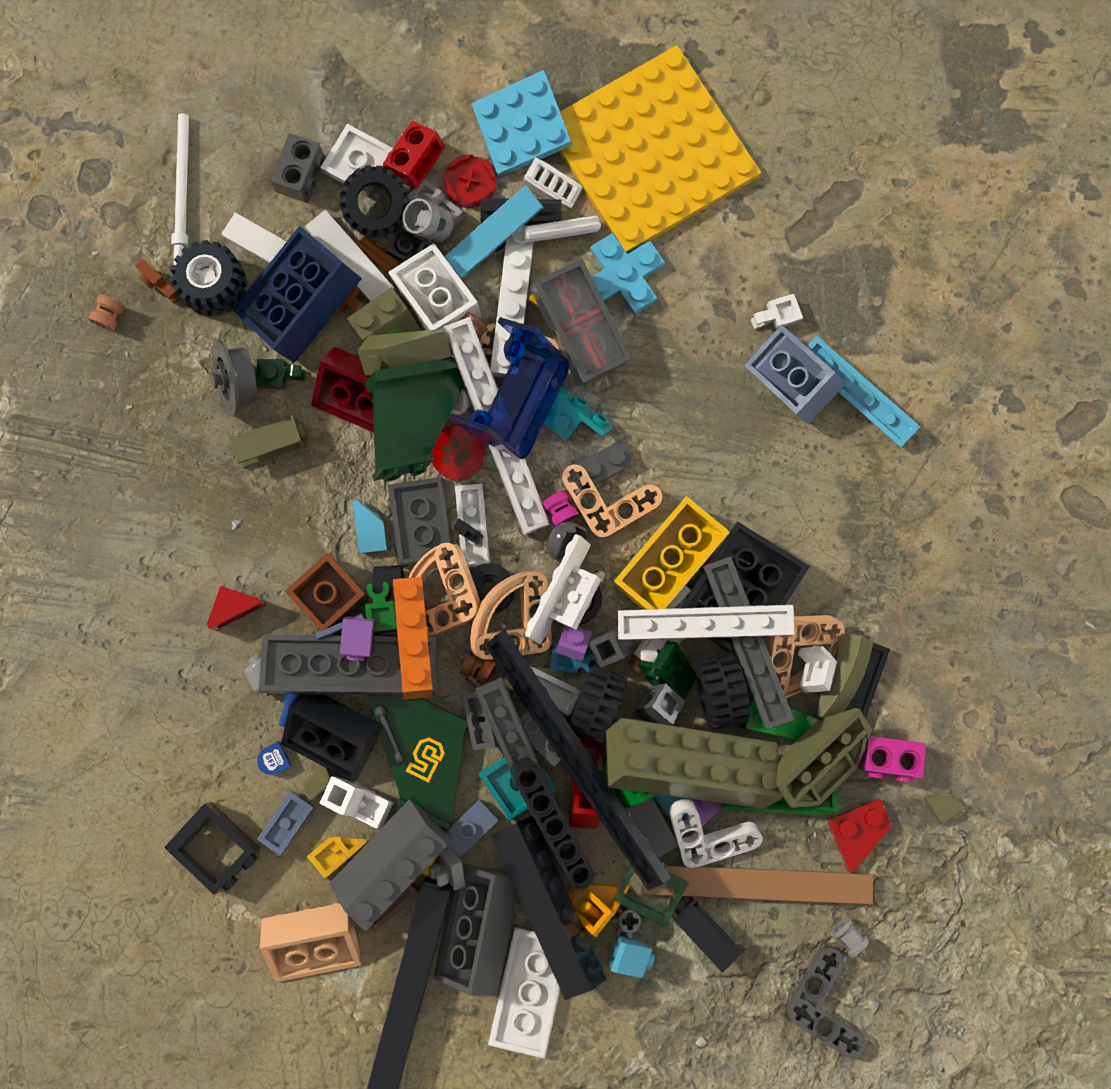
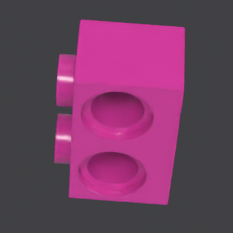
(892, 753)

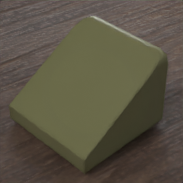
(317, 783)

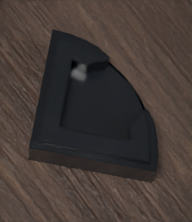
(468, 532)

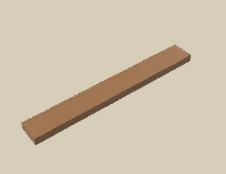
(772, 884)

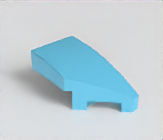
(369, 529)

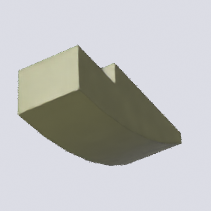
(851, 666)

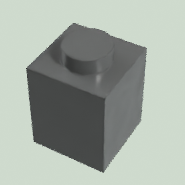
(608, 648)

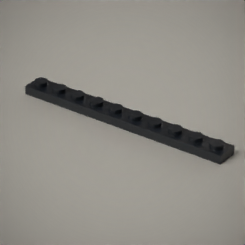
(577, 761)

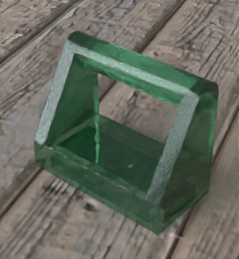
(674, 885)

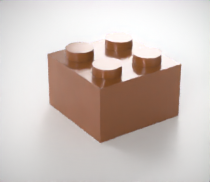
(327, 593)

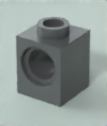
(659, 705)

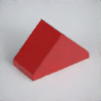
(232, 606)

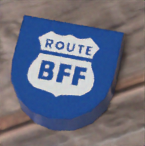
(273, 759)

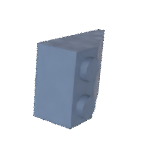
(795, 374)

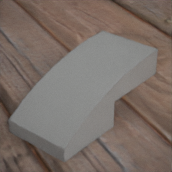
(434, 195)

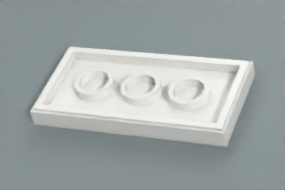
(525, 999)

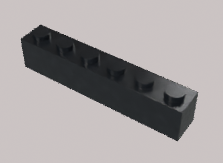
(549, 908)

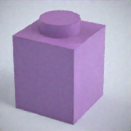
(357, 637)

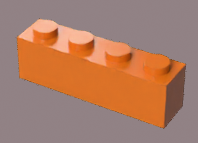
(412, 638)

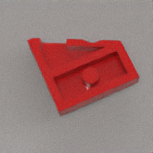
(859, 831)

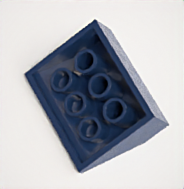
(296, 294)

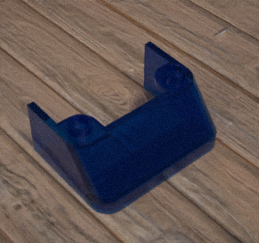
(524, 395)

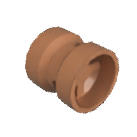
(106, 312)

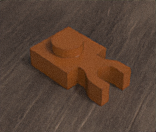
(152, 278)

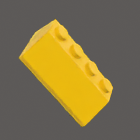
(671, 557)

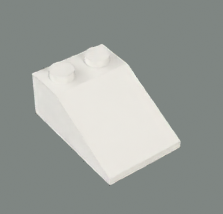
(433, 289)

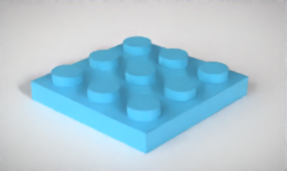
(521, 123)

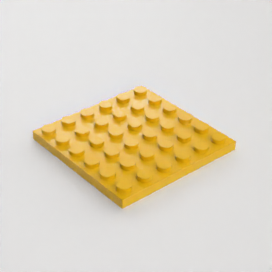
(654, 150)

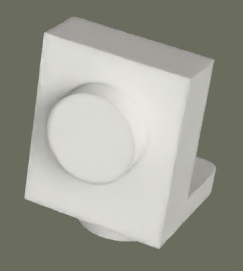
(818, 669)

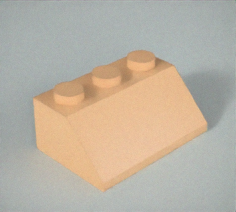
(309, 942)

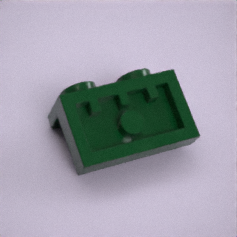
(670, 669)

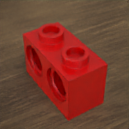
(414, 154)

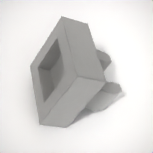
(448, 870)

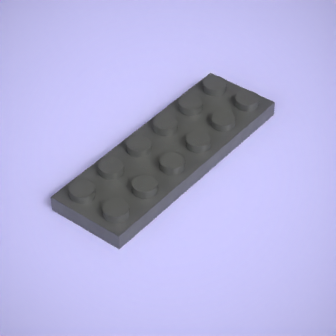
(316, 667)

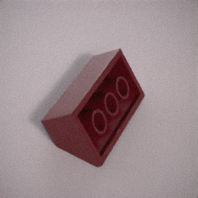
(342, 389)

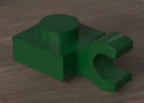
(275, 373)

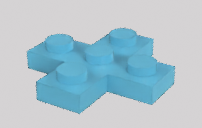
(626, 272)

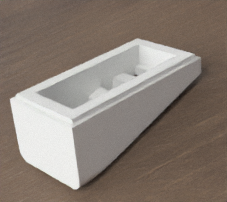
(548, 171)

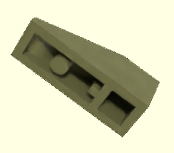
(403, 349)

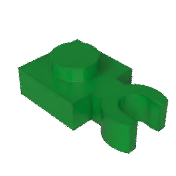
(381, 611)

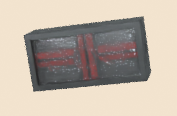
(580, 322)

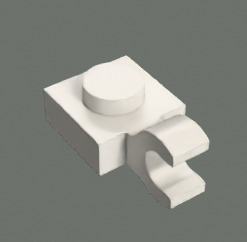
(780, 311)

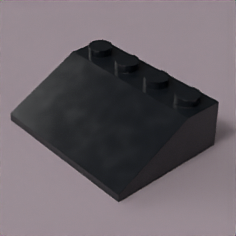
(764, 569)

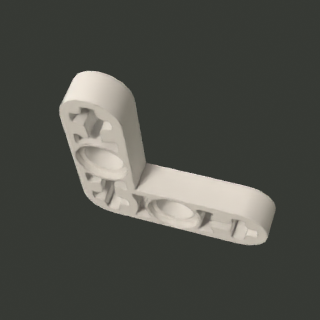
(704, 844)

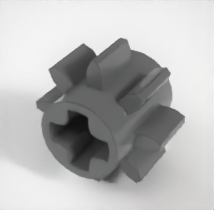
(622, 914)

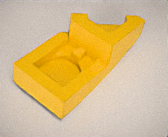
(334, 853)

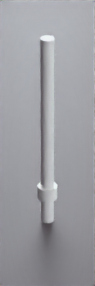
(180, 238)

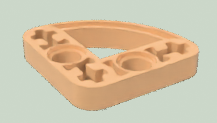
(457, 598)
(493, 599)
(828, 640)

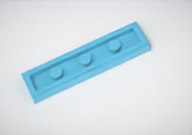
(493, 231)

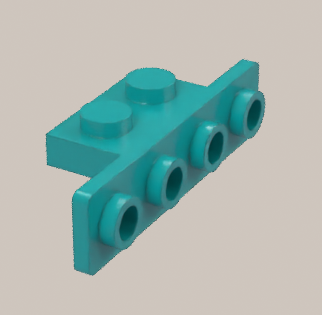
(569, 413)

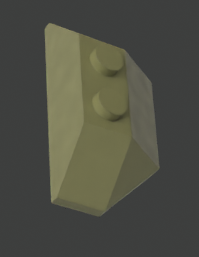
(822, 758)

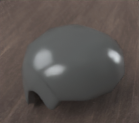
(560, 538)

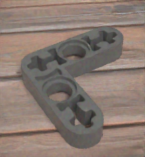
(814, 1001)

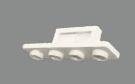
(567, 593)

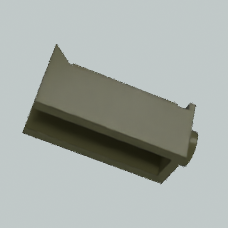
(269, 442)

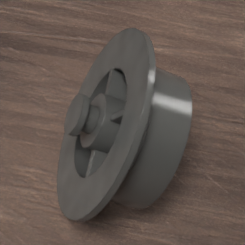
(232, 377)

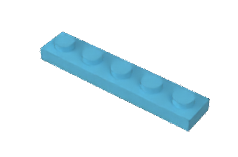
(866, 396)

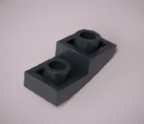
(405, 245)

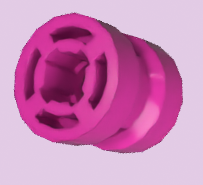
(560, 503)

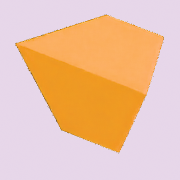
(595, 905)

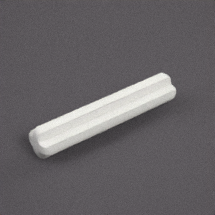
(562, 228)

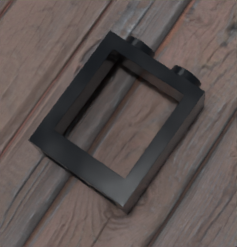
(185, 835)

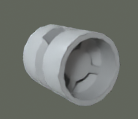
(427, 220)

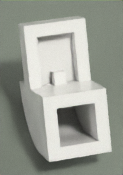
(356, 801)

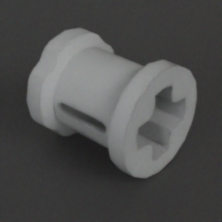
(849, 937)

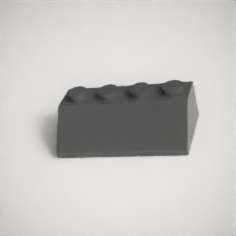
(388, 864)
(477, 932)

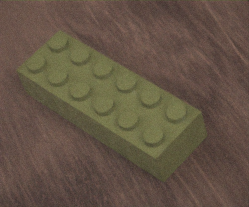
(692, 764)

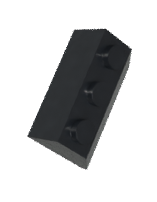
(330, 734)

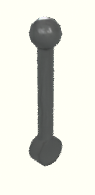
(380, 711)

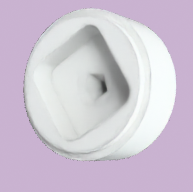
(462, 404)

